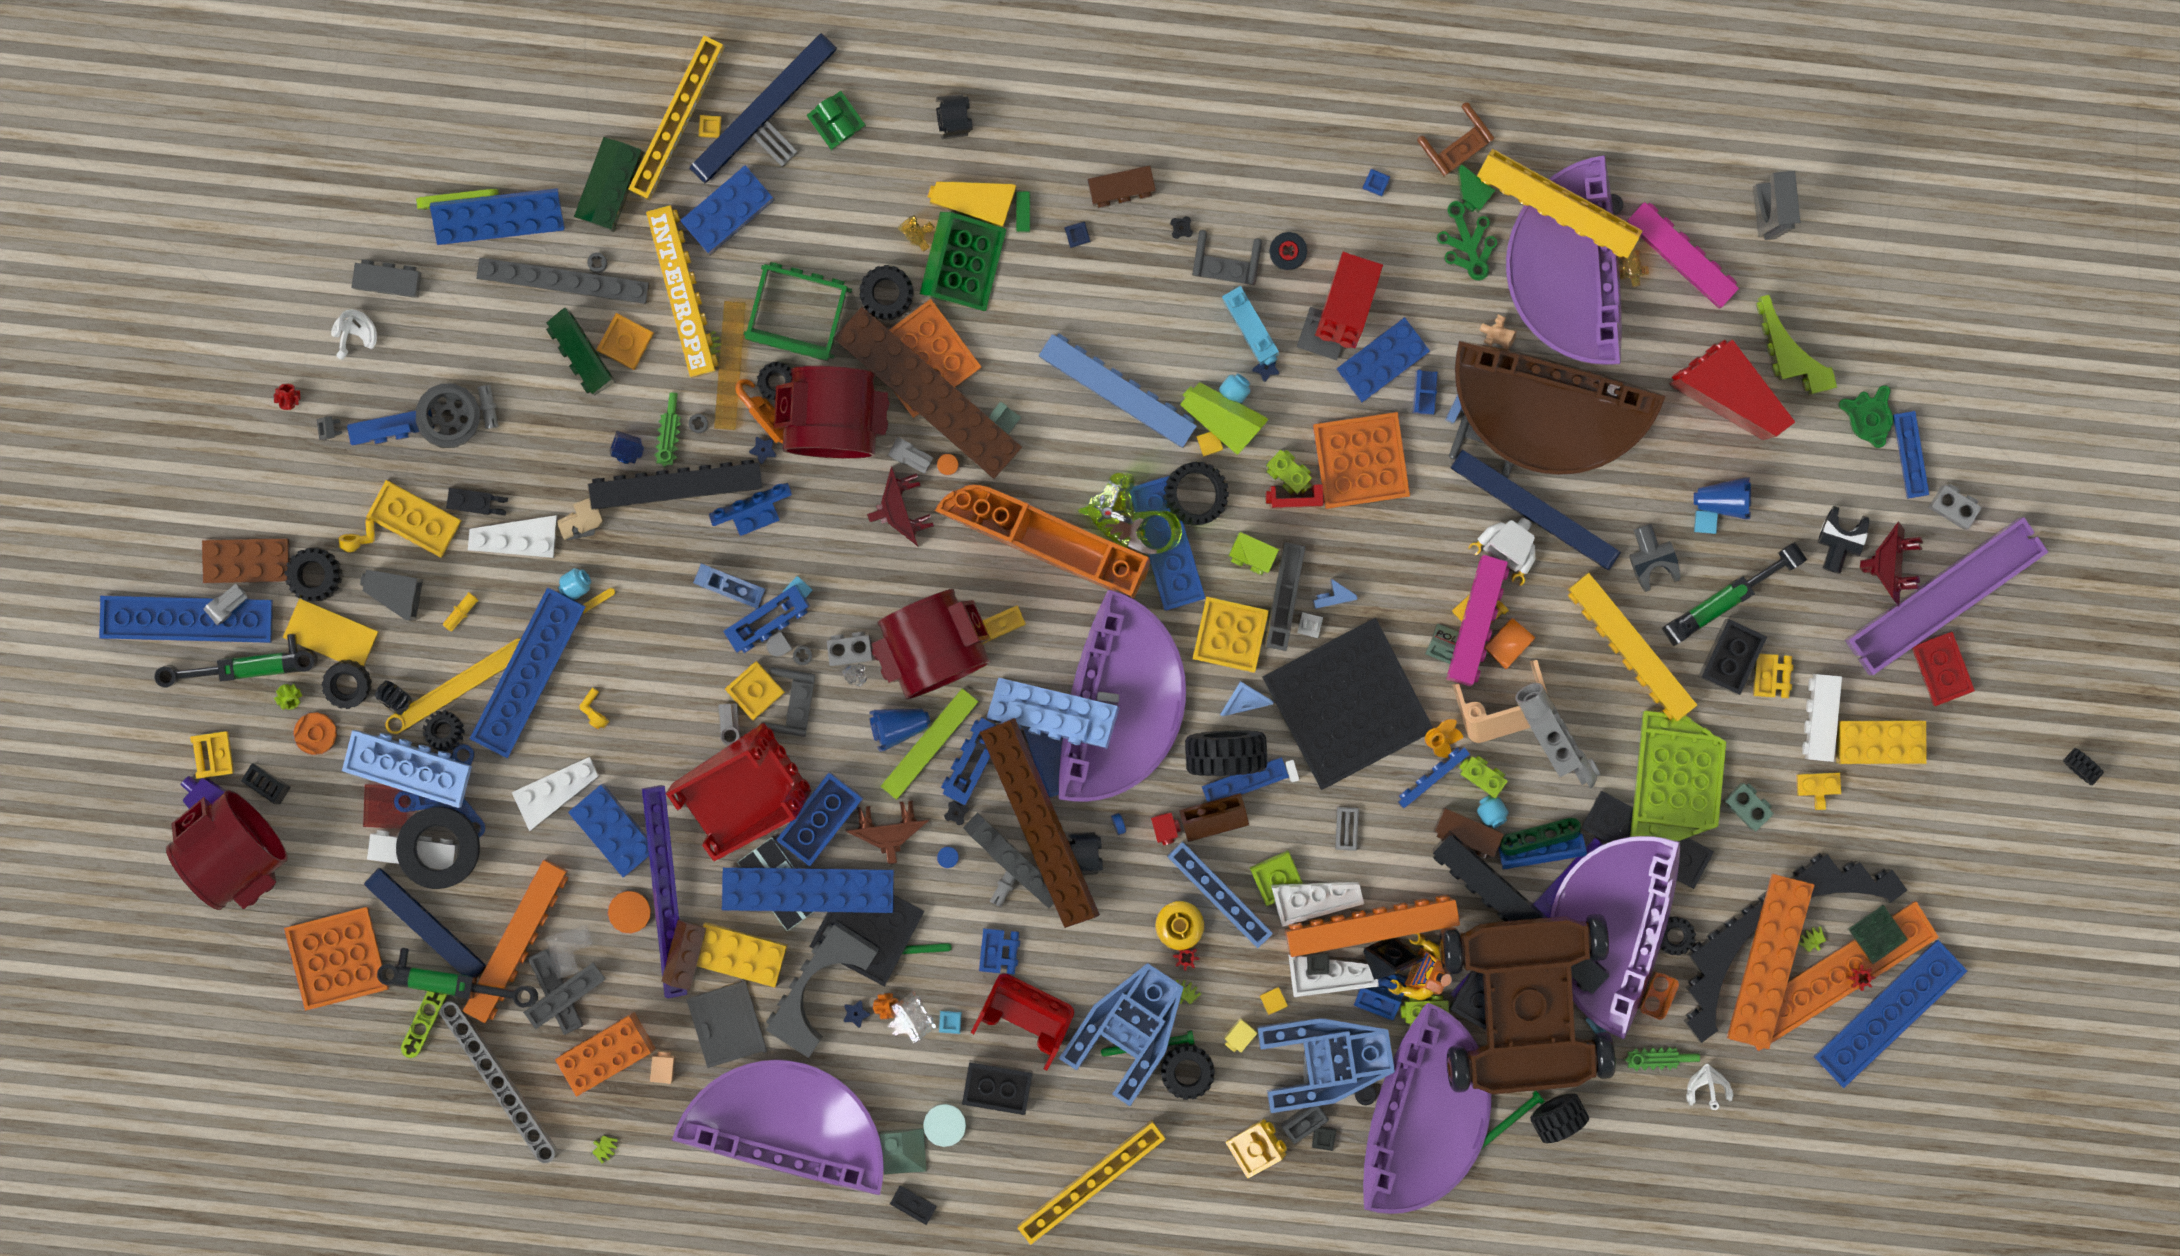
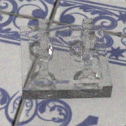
(911, 1017)

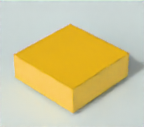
(710, 126)
(1209, 443)
(1273, 1000)

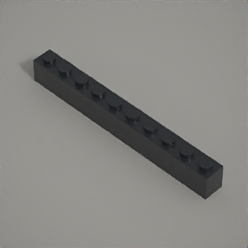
(1505, 899)

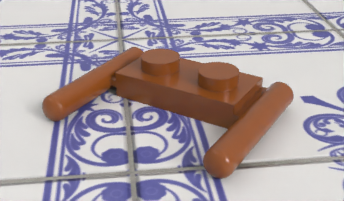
(1463, 147)

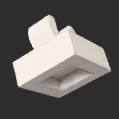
(1310, 625)

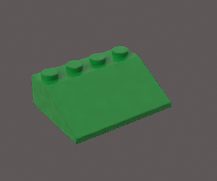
(962, 261)

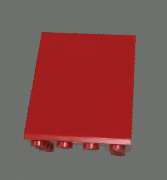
(1733, 389)
(742, 792)

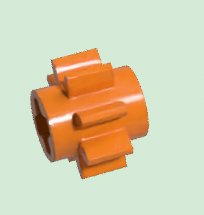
(883, 1004)

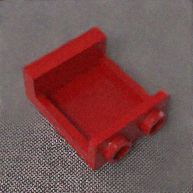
(1315, 501)

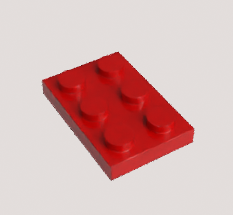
(1943, 668)

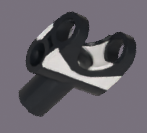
(1841, 541)

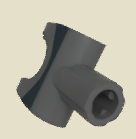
(1651, 556)

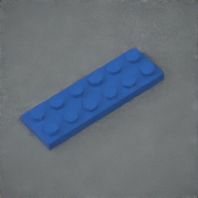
(497, 216)
(1175, 569)

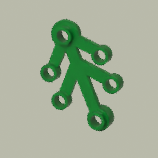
(1469, 244)

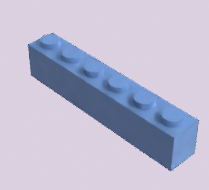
(1219, 894)

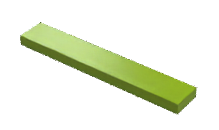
(929, 744)

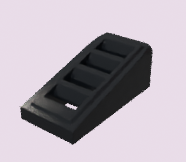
(282, 787)

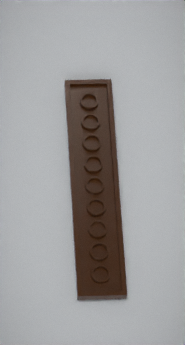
(928, 393)
(1039, 823)

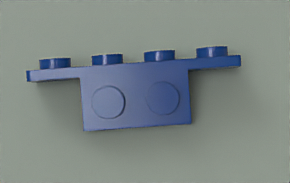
(383, 428)
(754, 511)

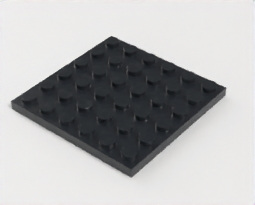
(1348, 703)

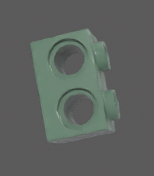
(1745, 810)

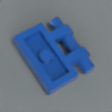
(992, 949)

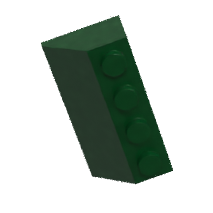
(608, 183)
(580, 352)

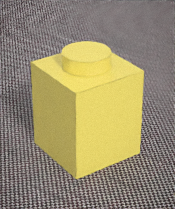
(1239, 1036)

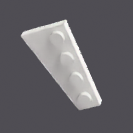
(523, 537)
(551, 792)
(1313, 900)
(1342, 977)

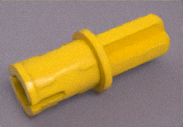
(460, 611)

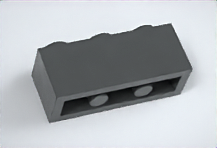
(386, 279)

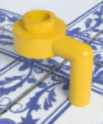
(352, 542)
(596, 719)

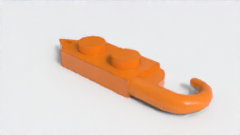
(760, 410)

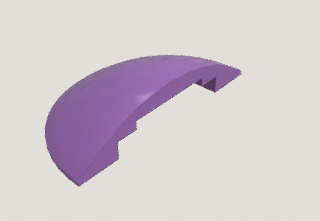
(1565, 281)
(1138, 660)
(1634, 890)
(788, 1122)
(1422, 1129)

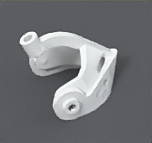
(366, 332)
(1708, 1076)

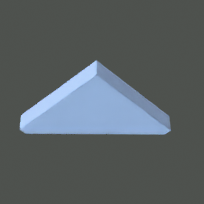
(1245, 699)

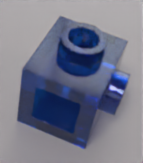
(626, 448)

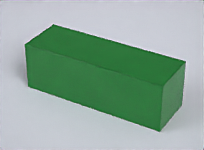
(1022, 212)

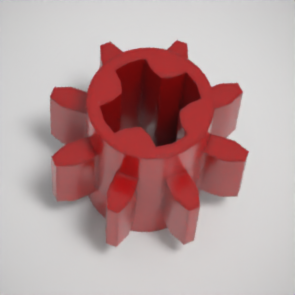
(287, 396)
(1185, 963)
(1855, 978)

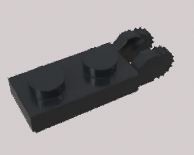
(473, 501)

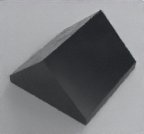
(1390, 957)

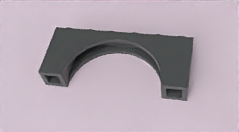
(1777, 205)
(790, 1021)

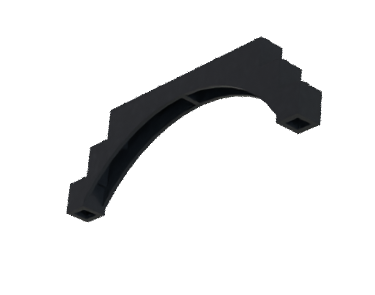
(1720, 948)

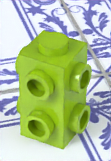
(1294, 477)
(1483, 777)
(1413, 1007)

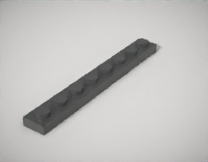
(562, 280)

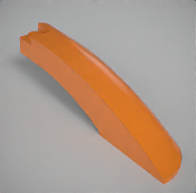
(1046, 538)

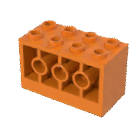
(605, 1054)

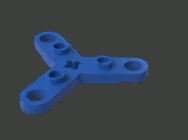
(420, 803)

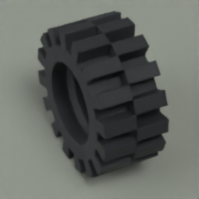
(766, 372)
(435, 722)
(2083, 766)
(1685, 944)

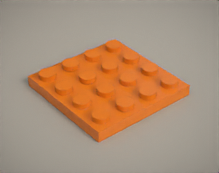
(937, 344)
(1361, 460)
(335, 958)

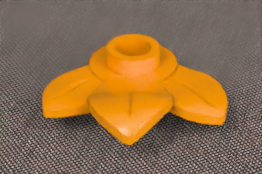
(1445, 736)

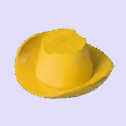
(1179, 925)

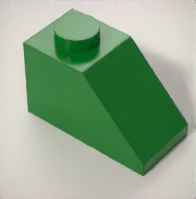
(1472, 190)

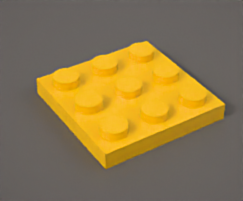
(1230, 634)

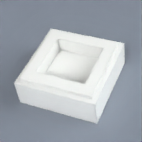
(1291, 770)

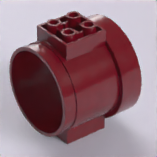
(831, 412)
(931, 643)
(225, 851)

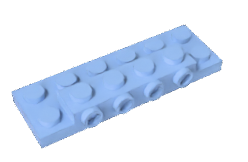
(1053, 713)
(407, 767)

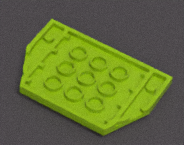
(1677, 778)

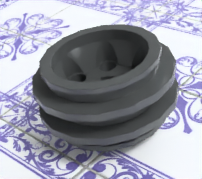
(452, 393)

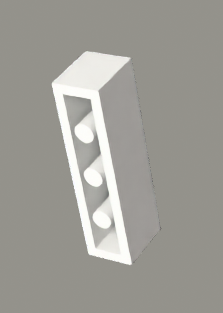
(1823, 717)
(432, 853)

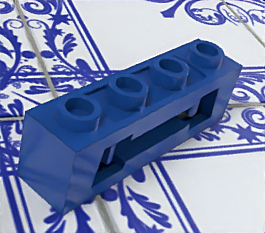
(738, 639)
(956, 792)

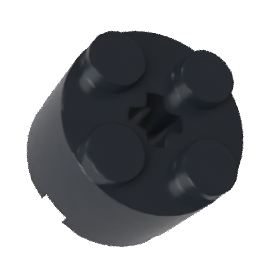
(953, 116)
(1085, 849)

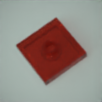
(380, 807)

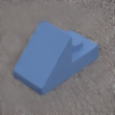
(1340, 595)

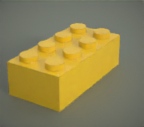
(1881, 742)
(741, 955)

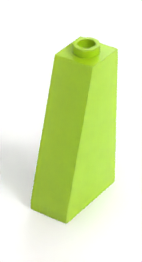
(1223, 417)

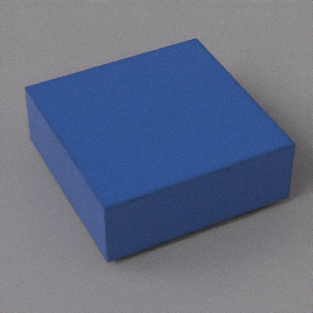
(1376, 182)

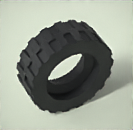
(330, 684)

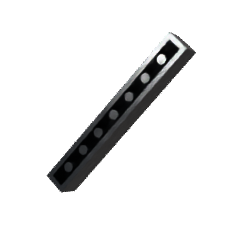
(674, 486)

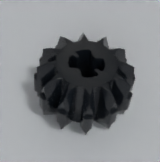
(393, 697)

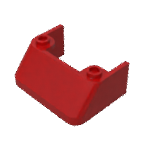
(1028, 1009)

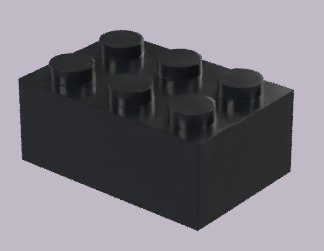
(1732, 656)
(997, 1087)

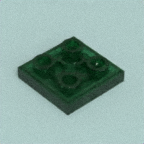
(1877, 934)

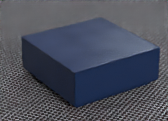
(1077, 234)

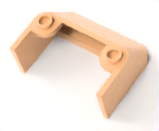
(1486, 727)

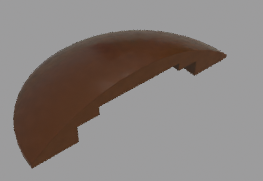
(1548, 411)

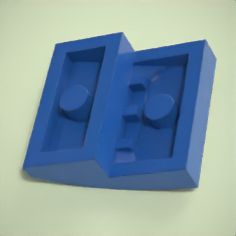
(1380, 999)

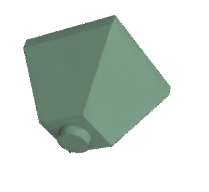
(903, 1151)

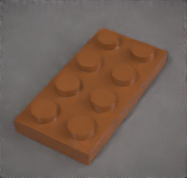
(245, 560)

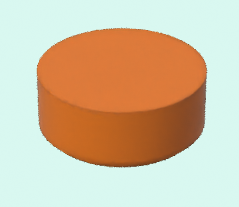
(947, 464)

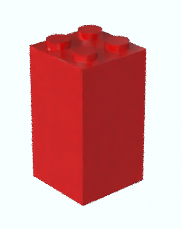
(1349, 300)

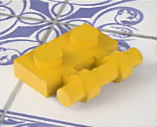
(1766, 676)

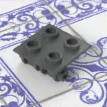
(1313, 343)

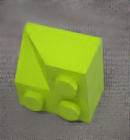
(1252, 553)

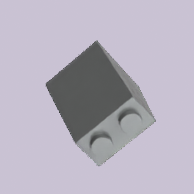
(394, 591)

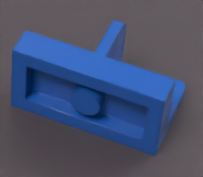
(1425, 392)

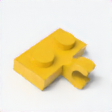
(1818, 786)

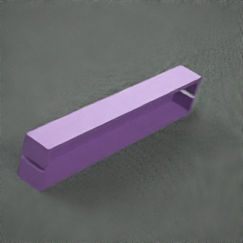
(1946, 596)

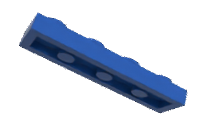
(1911, 454)
(1425, 782)
(1245, 783)
(1560, 851)

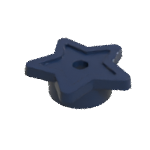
(1265, 374)
(759, 444)
(850, 1017)

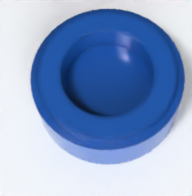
(1118, 824)
(947, 857)

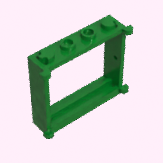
(787, 343)

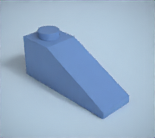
(729, 585)

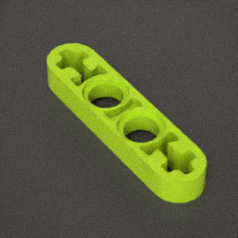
(424, 202)
(427, 1020)

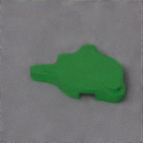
(1869, 416)

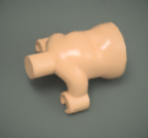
(1498, 333)

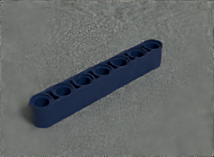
(424, 924)

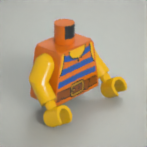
(1426, 976)

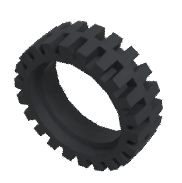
(1220, 489)

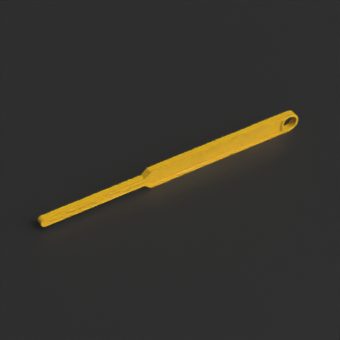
(469, 678)

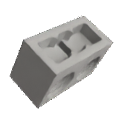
(1952, 511)
(850, 655)

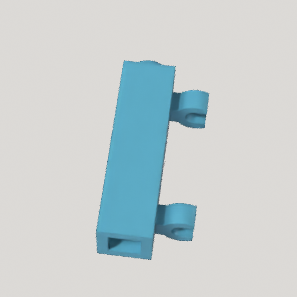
(1251, 326)

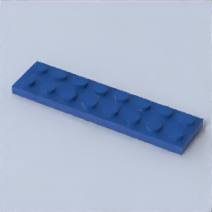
(182, 620)
(527, 672)
(808, 890)
(1890, 1013)

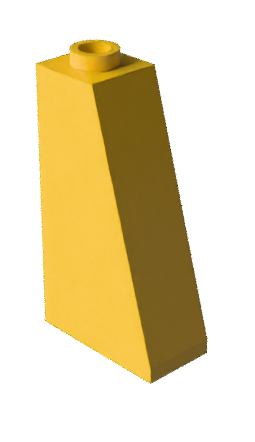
(976, 200)

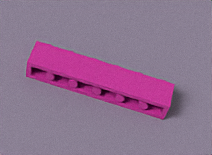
(1683, 256)
(1476, 620)

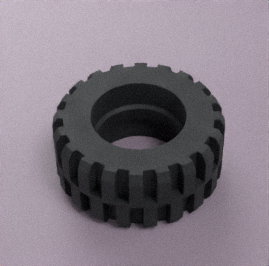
(1226, 753)

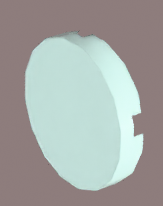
(944, 1125)

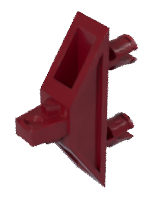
(893, 508)
(1888, 562)

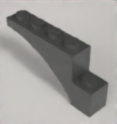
(1284, 597)
(1008, 857)

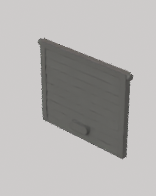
(726, 1024)

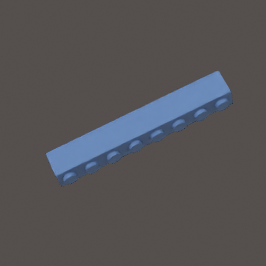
(1117, 390)

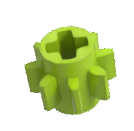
(288, 696)

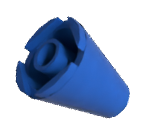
(1726, 498)
(897, 725)

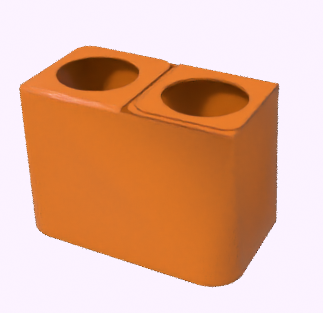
(1509, 643)
(1669, 994)

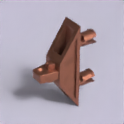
(888, 836)

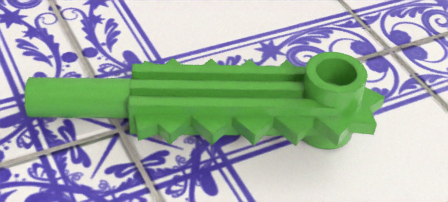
(668, 432)
(1660, 1058)

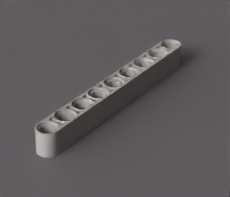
(499, 1092)

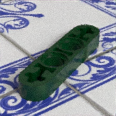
(1541, 839)

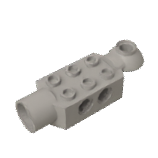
(1554, 735)

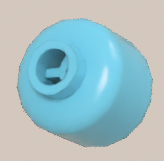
(1235, 388)
(574, 583)
(1492, 811)

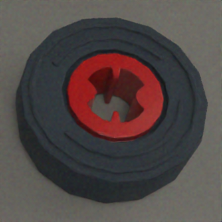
(1288, 262)

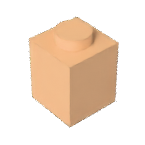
(662, 1067)

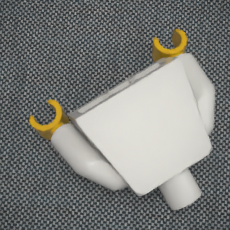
(1511, 544)

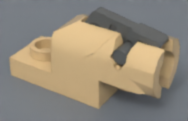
(581, 523)

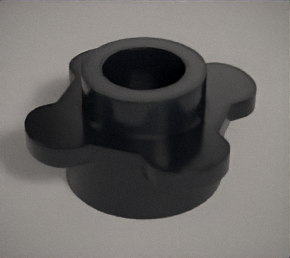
(1177, 232)
(962, 810)

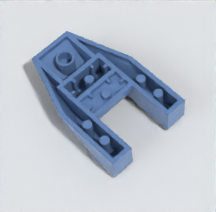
(1137, 1020)
(1338, 1060)

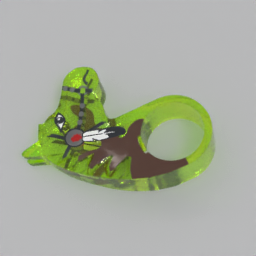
(1115, 518)

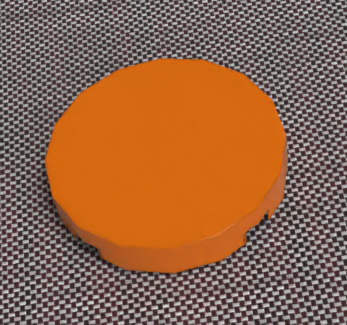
(315, 733)
(629, 912)

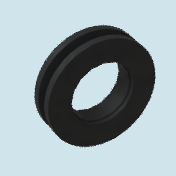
(407, 847)

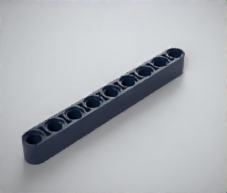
(763, 108)
(1535, 510)

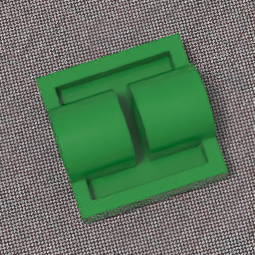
(835, 120)

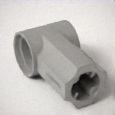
(906, 453)
(221, 607)
(729, 721)

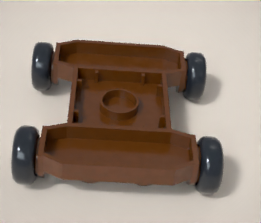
(1528, 1004)

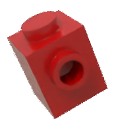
(1165, 828)

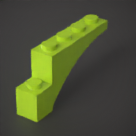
(1788, 356)

